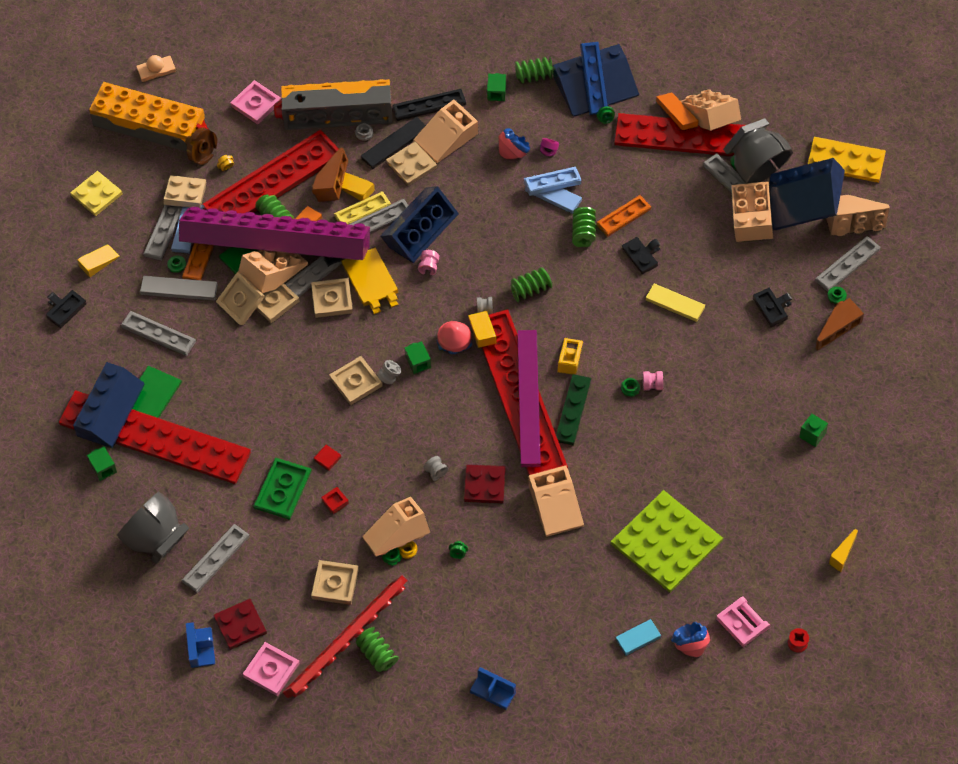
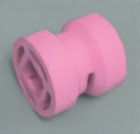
(428, 261)
(652, 380)

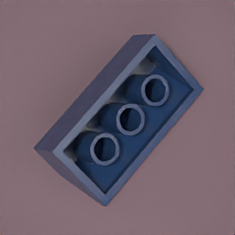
(420, 223)
(108, 405)

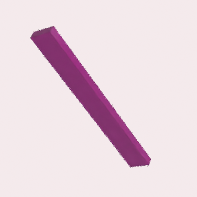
(529, 398)

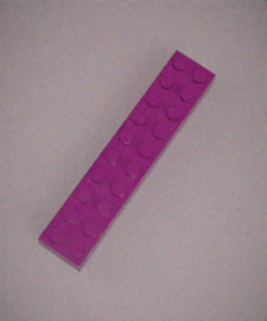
(274, 233)

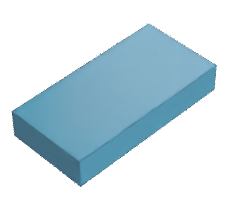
(638, 637)

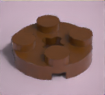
(201, 145)

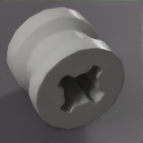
(484, 305)
(389, 372)
(435, 468)

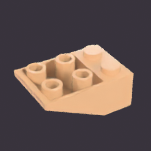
(713, 109)
(447, 131)
(752, 211)
(858, 216)
(270, 268)
(555, 501)
(396, 527)

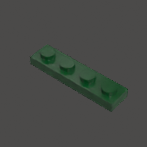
(573, 409)

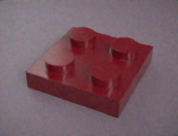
(484, 484)
(240, 624)

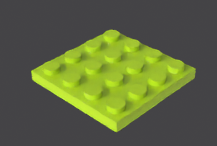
(666, 541)

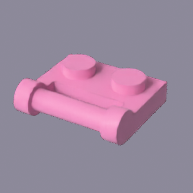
(738, 625)

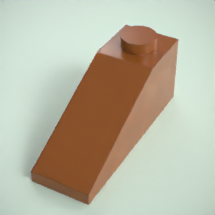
(330, 178)
(842, 319)

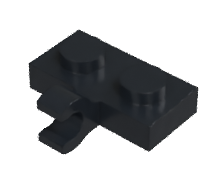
(642, 255)
(771, 306)
(64, 308)

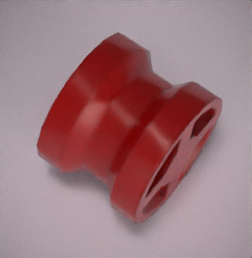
(798, 645)

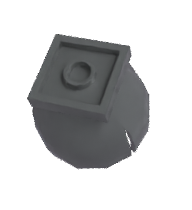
(754, 148)
(153, 528)

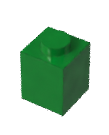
(496, 87)
(417, 357)
(813, 430)
(101, 463)

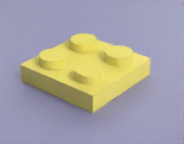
(96, 193)

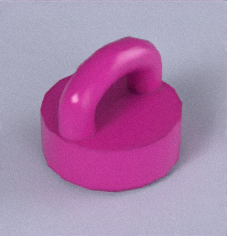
(550, 144)

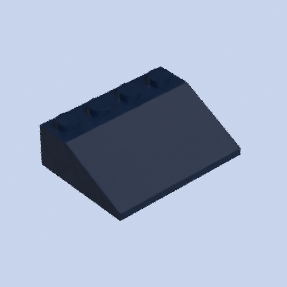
(617, 80)
(805, 193)

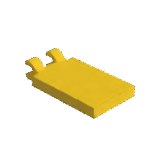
(371, 280)

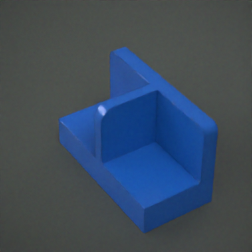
(200, 646)
(493, 688)

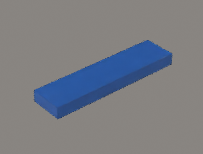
(593, 76)

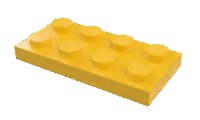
(856, 160)

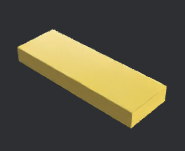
(363, 208)
(675, 302)

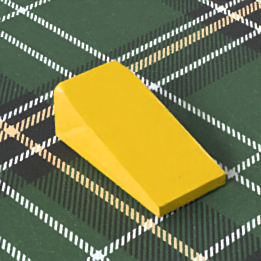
(357, 187)
(97, 260)
(482, 329)
(569, 357)
(841, 554)

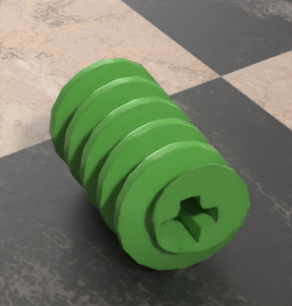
(534, 70)
(270, 205)
(584, 226)
(529, 283)
(375, 650)

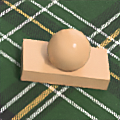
(155, 67)

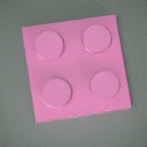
(255, 102)
(271, 669)

